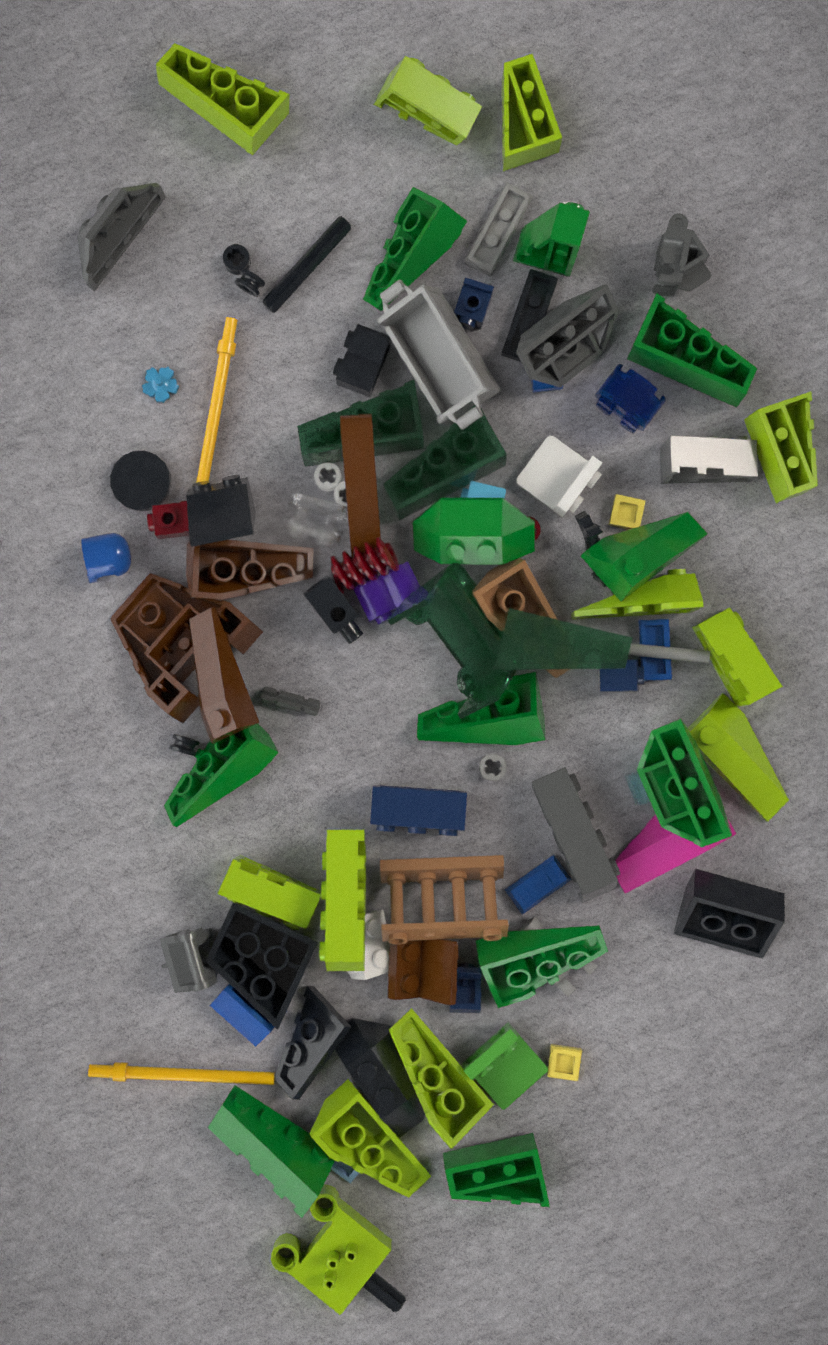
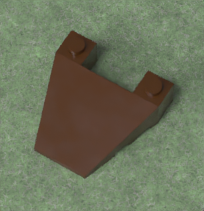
(159, 641)

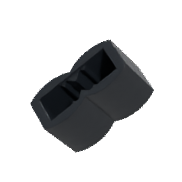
(363, 360)

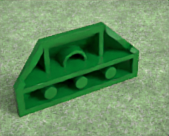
(473, 532)
(682, 786)

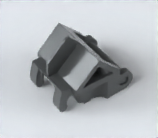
(680, 259)
(184, 960)

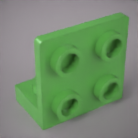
(505, 1066)

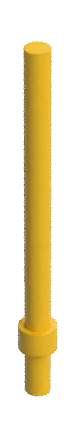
(226, 350)
(121, 1072)

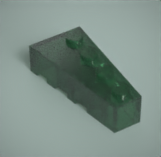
(549, 643)

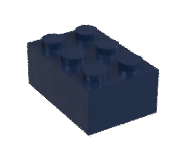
(418, 809)

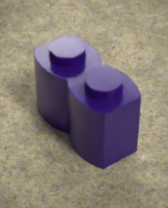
(386, 593)

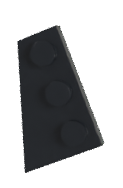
(313, 1042)

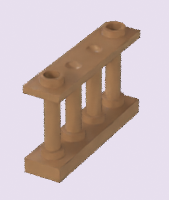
(456, 871)

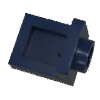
(468, 989)

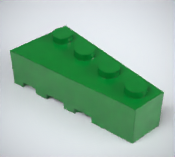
(690, 355)

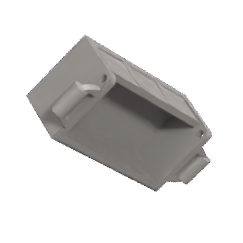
(438, 353)

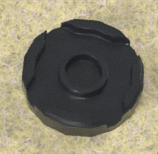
(140, 480)

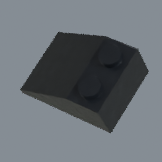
(220, 510)

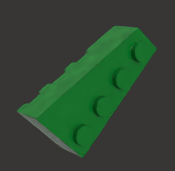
(273, 1148)

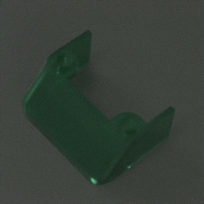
(463, 628)

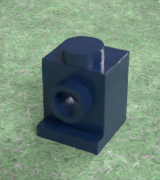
(478, 293)

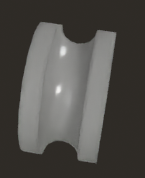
(494, 757)

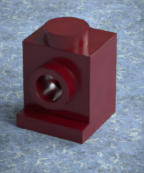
(177, 528)

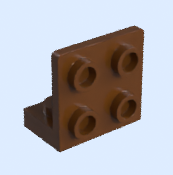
(424, 970)

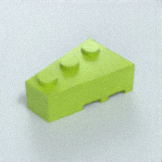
(429, 100)
(736, 658)
(270, 892)

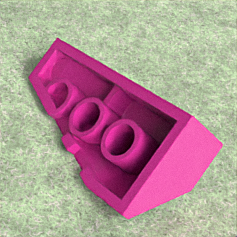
(655, 853)

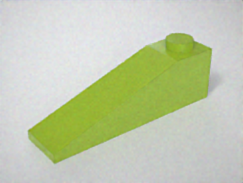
(444, 1090)

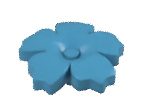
(160, 384)

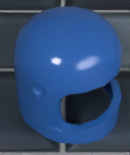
(105, 555)

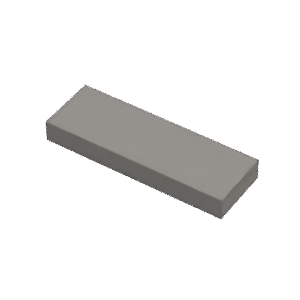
(498, 229)

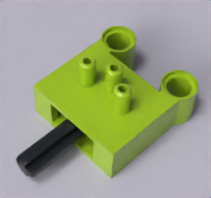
(339, 1257)

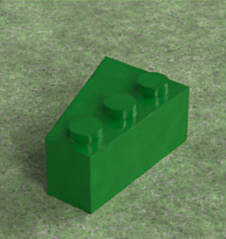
(553, 239)
(497, 1171)

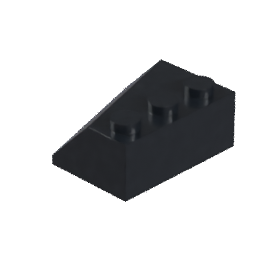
(261, 960)

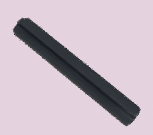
(307, 264)

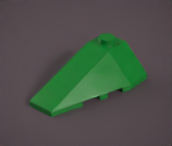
(422, 236)
(638, 554)
(509, 721)
(220, 771)
(533, 957)

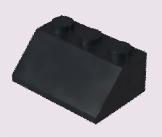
(730, 913)

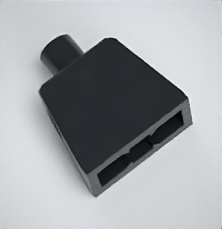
(325, 597)

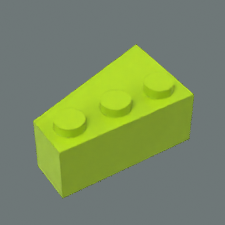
(527, 115)
(785, 446)

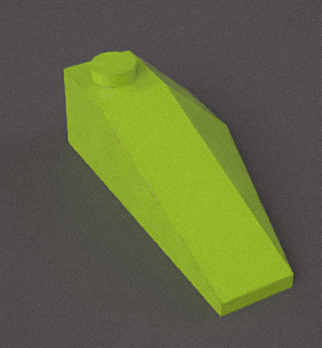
(664, 595)
(737, 756)
(357, 1136)

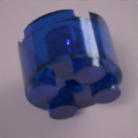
(629, 398)

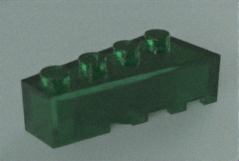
(394, 422)
(445, 467)

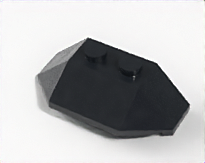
(380, 1074)

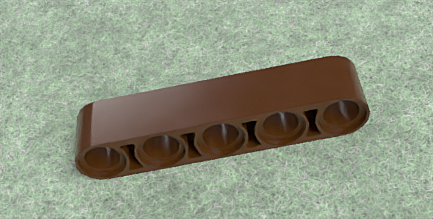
(360, 480)

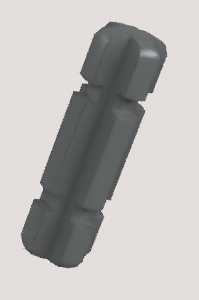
(290, 701)

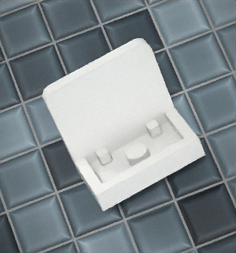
(558, 476)

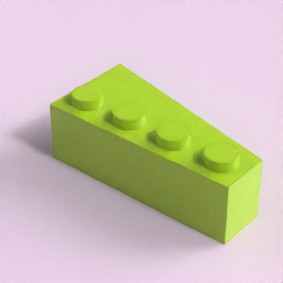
(228, 101)
(345, 901)

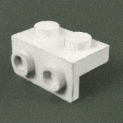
(375, 949)

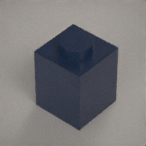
(622, 679)

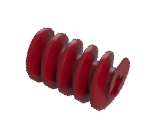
(363, 565)

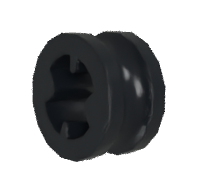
(235, 249)
(249, 282)
(184, 745)

